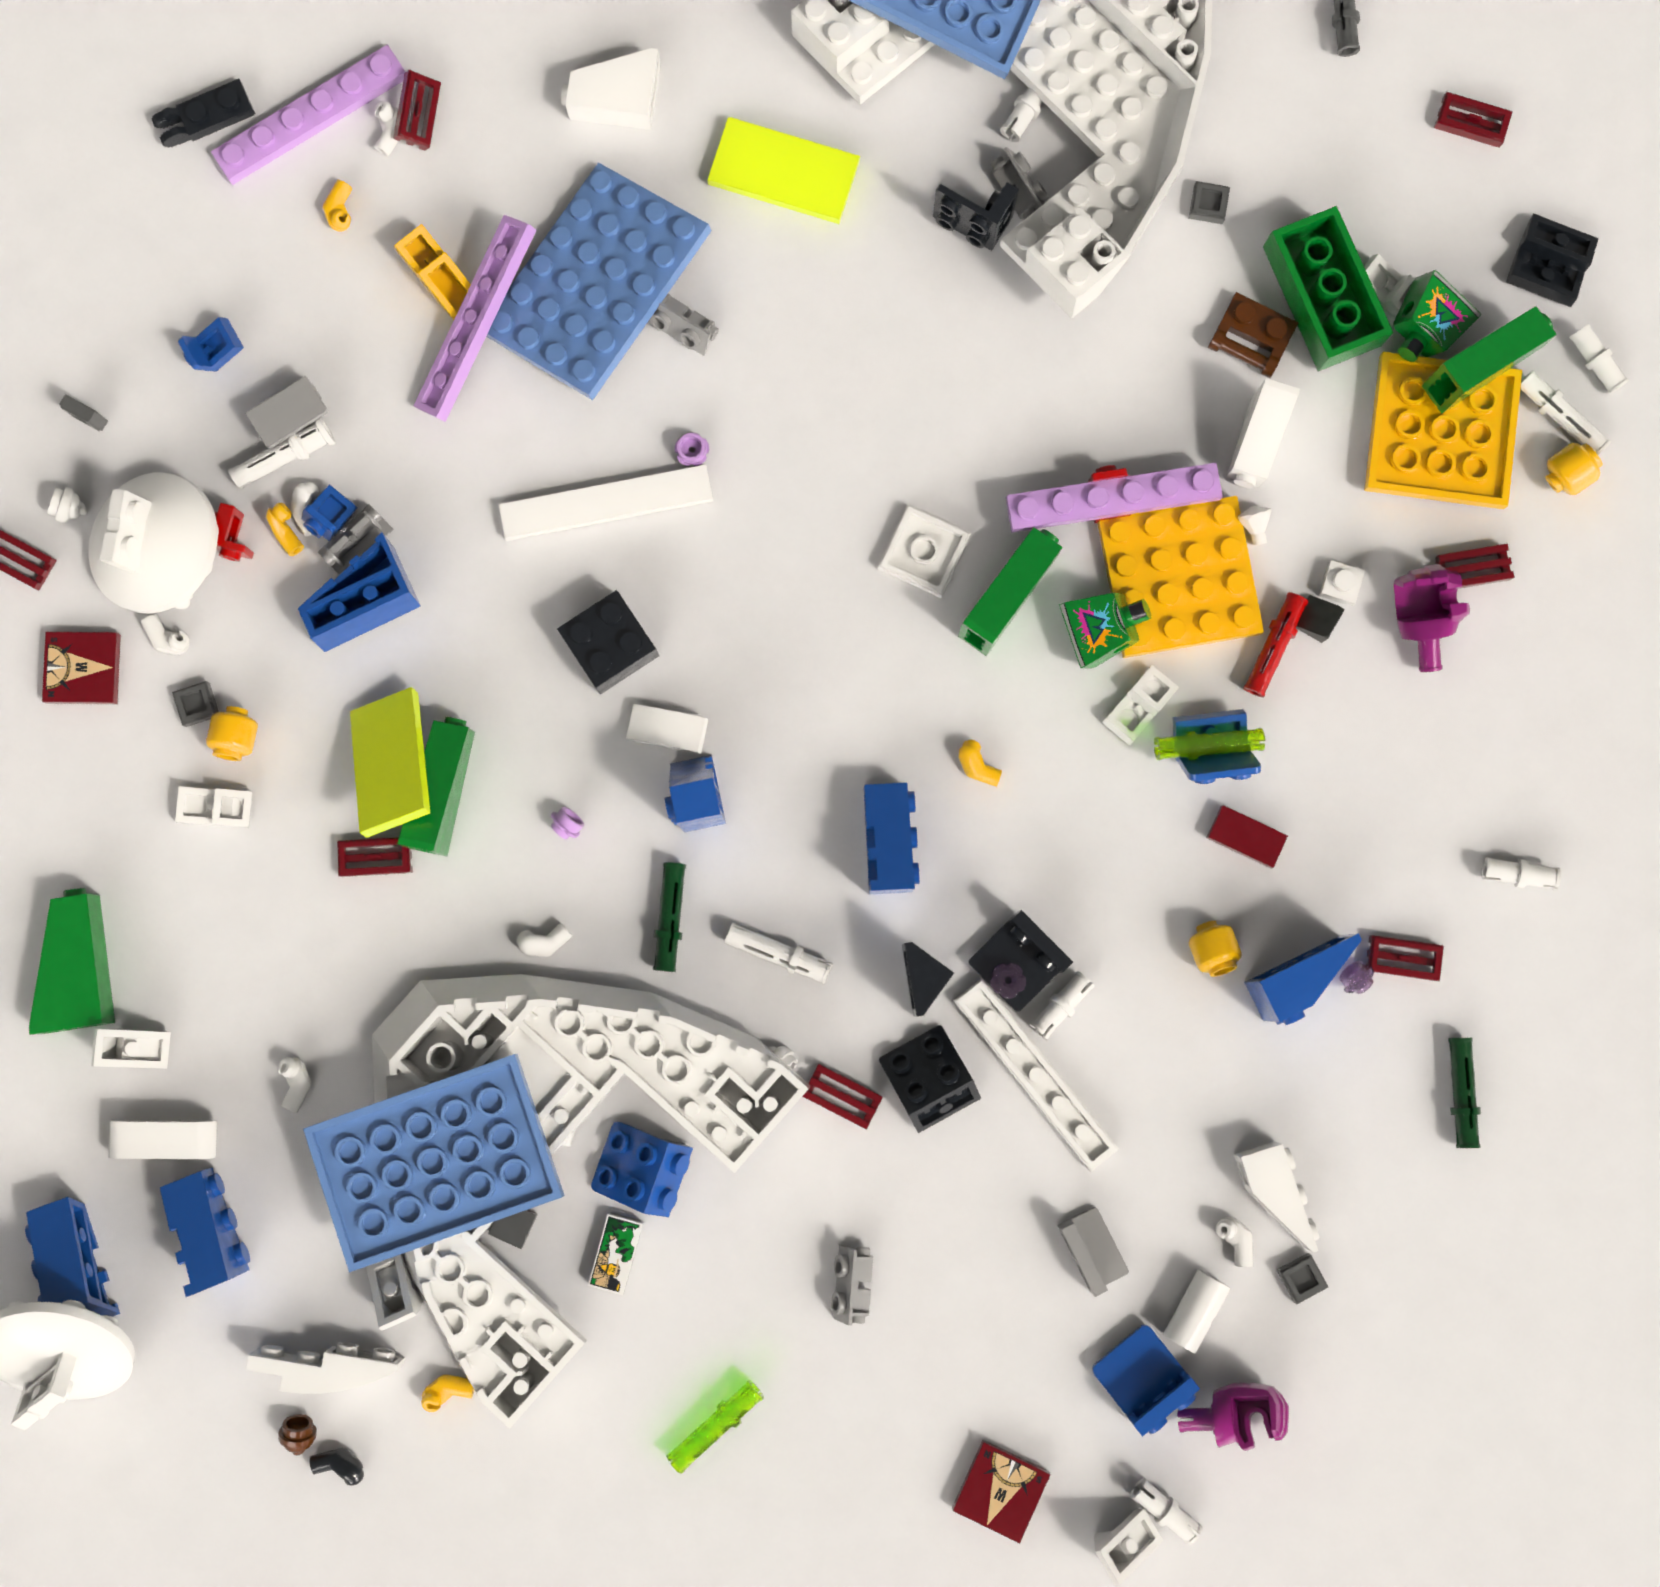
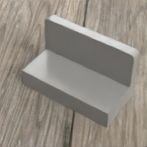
(287, 412)
(1093, 1250)

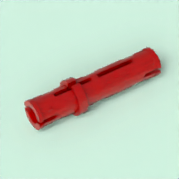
(1292, 609)

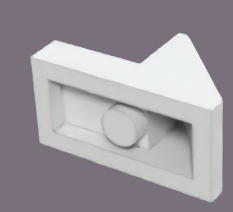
(130, 1048)
(392, 1292)
(1127, 1545)

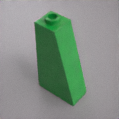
(1488, 359)
(1010, 590)
(446, 767)
(73, 967)

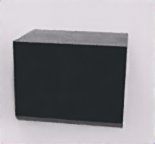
(924, 976)

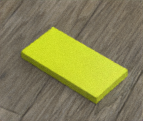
(783, 170)
(389, 762)

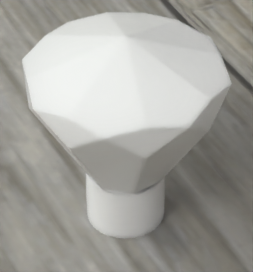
(1255, 521)

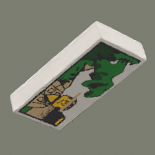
(615, 1253)

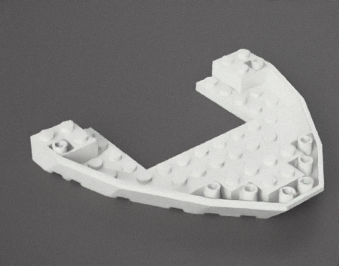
(1110, 70)
(573, 1051)

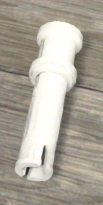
(296, 446)

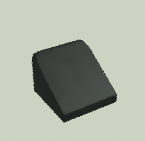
(1319, 618)

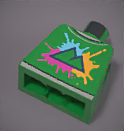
(1432, 317)
(1102, 626)

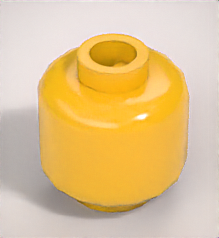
(1573, 468)
(231, 734)
(1215, 948)

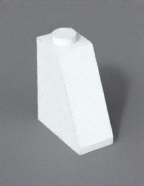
(615, 91)
(1262, 433)

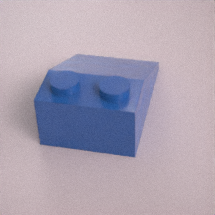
(1299, 982)

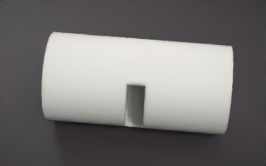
(1196, 1311)

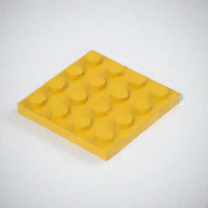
(1439, 456)
(1190, 572)

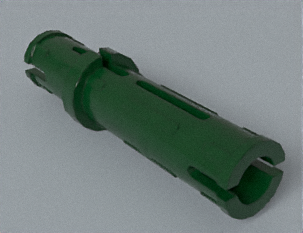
(669, 917)
(1464, 1093)

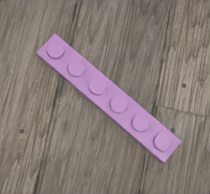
(309, 114)
(475, 317)
(1113, 497)

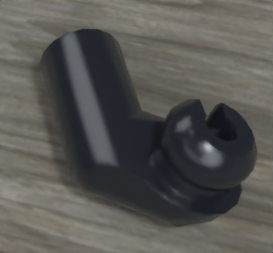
(341, 1462)

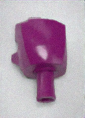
(1429, 610)
(1232, 1414)

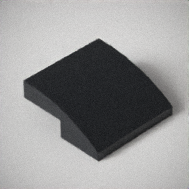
(1552, 260)

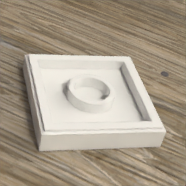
(924, 551)

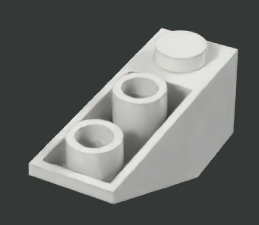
(1270, 1181)

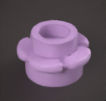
(691, 440)
(566, 823)

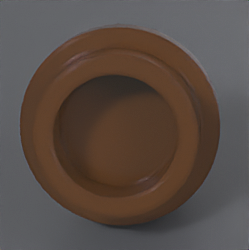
(297, 1433)

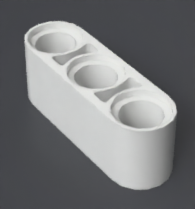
(162, 1139)

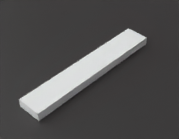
(605, 502)
(1036, 1074)

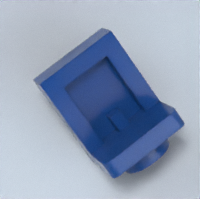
(212, 346)
(328, 513)

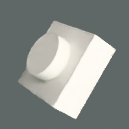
(1341, 583)

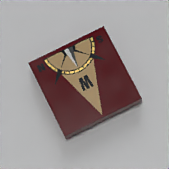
(81, 668)
(1001, 1491)

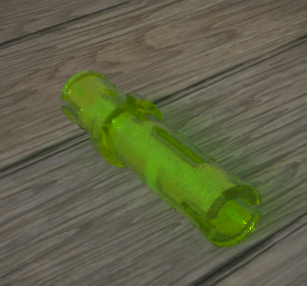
(1195, 745)
(726, 1416)

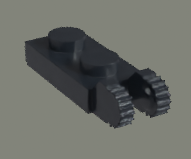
(204, 114)

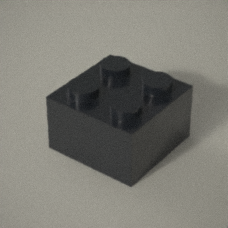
(608, 642)

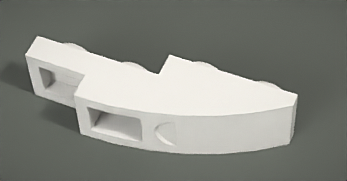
(339, 1370)

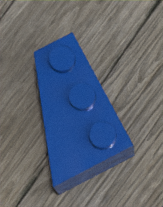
(360, 598)
(694, 795)
(890, 838)
(204, 1230)
(64, 1256)

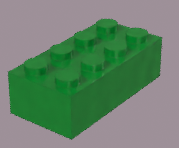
(1327, 288)

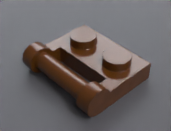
(1257, 325)

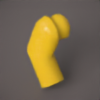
(334, 206)
(283, 533)
(974, 765)
(442, 1389)

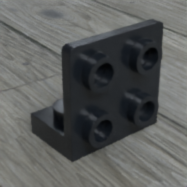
(979, 225)
(1029, 947)
(930, 1078)

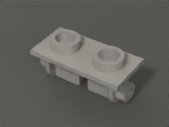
(1014, 171)
(691, 331)
(354, 539)
(851, 1267)

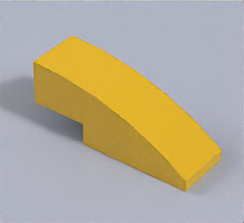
(434, 269)

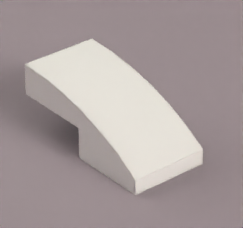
(1388, 283)
(1140, 705)
(667, 728)
(213, 807)

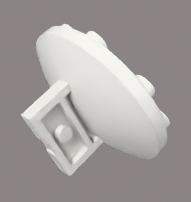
(153, 542)
(60, 1355)

